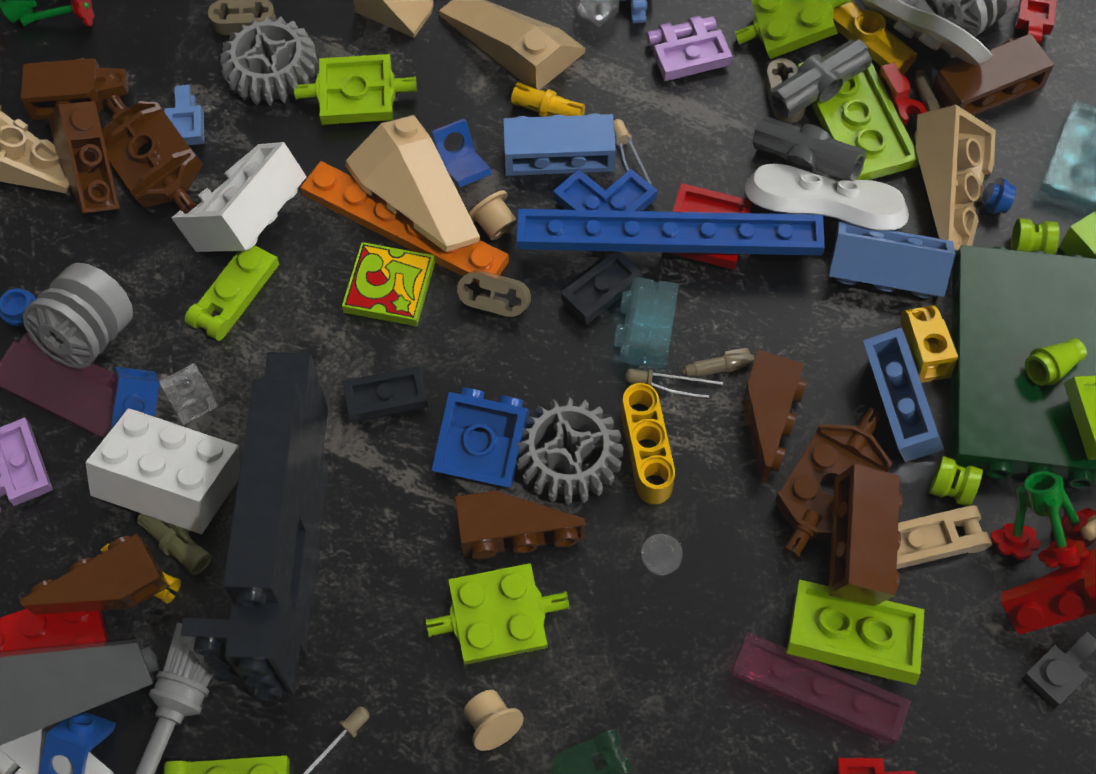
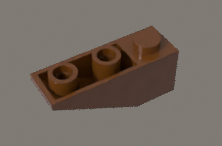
(84, 156)
(767, 404)
(504, 522)
(110, 581)

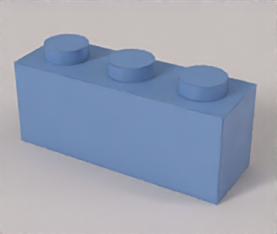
(559, 144)
(892, 260)
(903, 395)

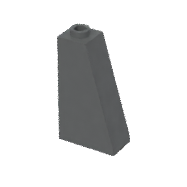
(63, 681)

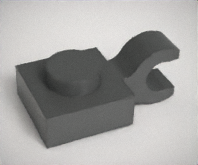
(1058, 672)

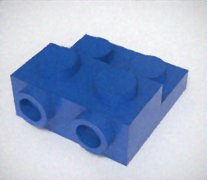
(480, 437)

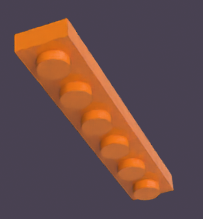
(344, 196)

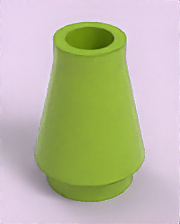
(1053, 362)

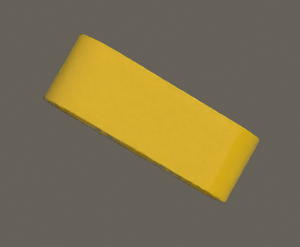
(647, 425)

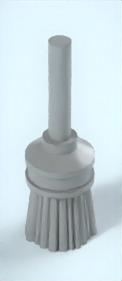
(177, 694)

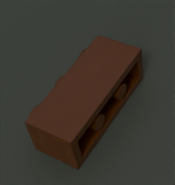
(1014, 71)
(865, 536)

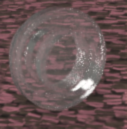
(661, 554)

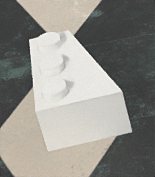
(245, 202)

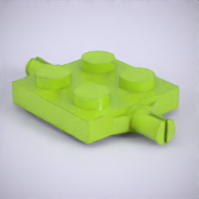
(790, 23)
(355, 89)
(497, 614)

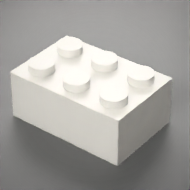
(163, 470)

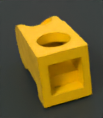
(929, 343)

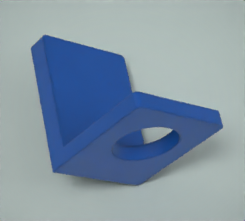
(464, 163)
(134, 390)
(74, 740)

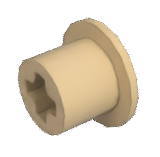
(494, 215)
(492, 720)

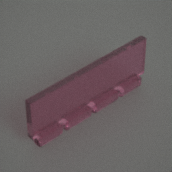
(72, 393)

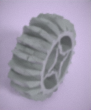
(248, 69)
(596, 438)

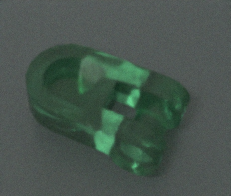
(579, 758)

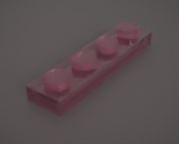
(822, 689)

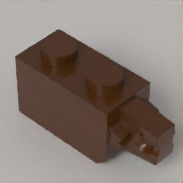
(67, 82)

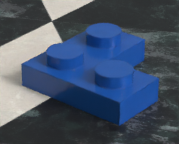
(626, 194)

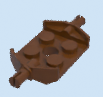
(166, 169)
(826, 457)

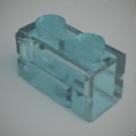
(648, 322)

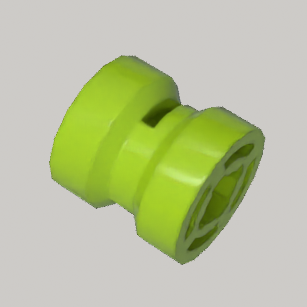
(1035, 237)
(964, 485)

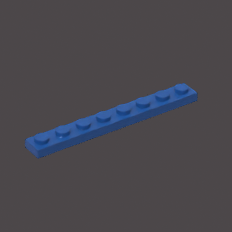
(670, 232)

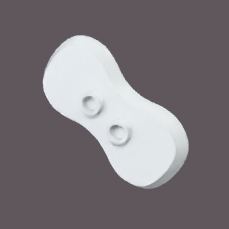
(931, 30)
(801, 192)

